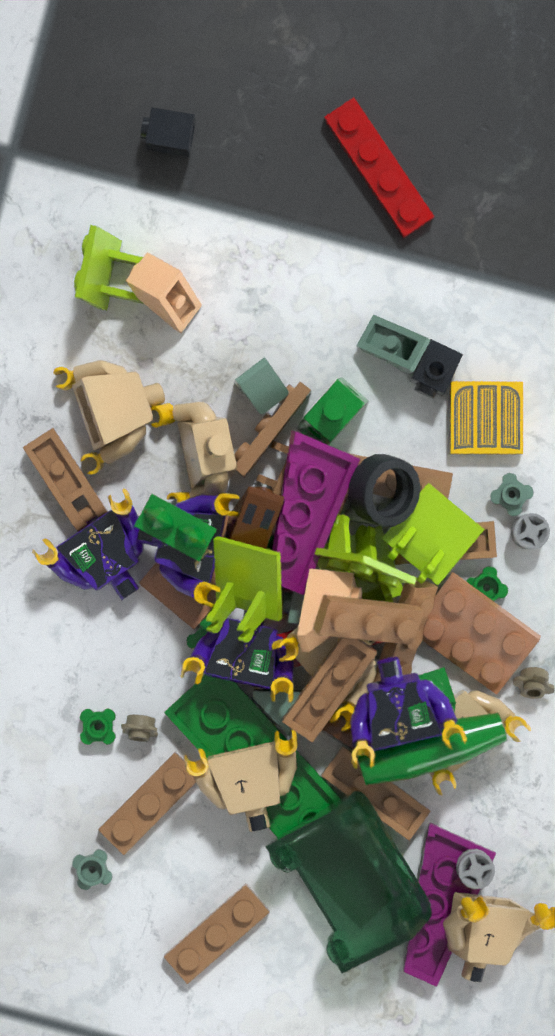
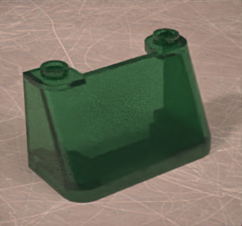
(355, 880)

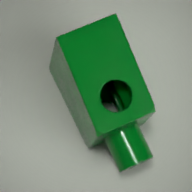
(332, 412)

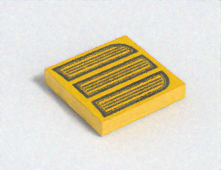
(486, 417)

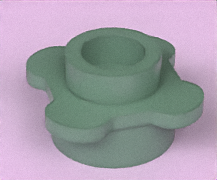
(501, 495)
(88, 879)

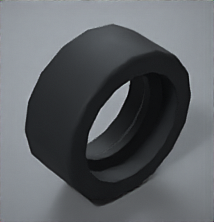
(405, 496)

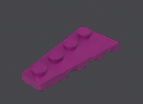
(313, 493)
(428, 950)

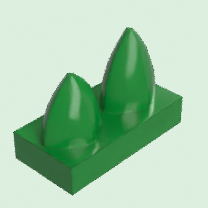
(175, 527)

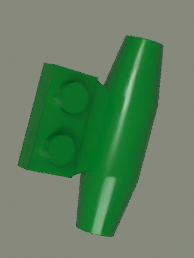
(432, 754)

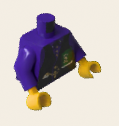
(100, 551)
(181, 570)
(242, 662)
(400, 712)

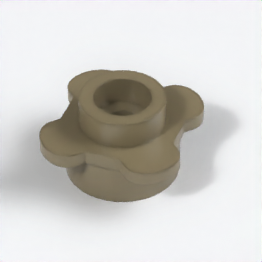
(534, 683)
(140, 728)

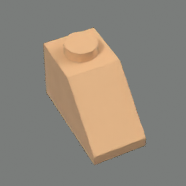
(164, 291)
(320, 583)

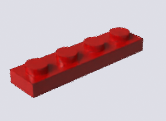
(378, 167)

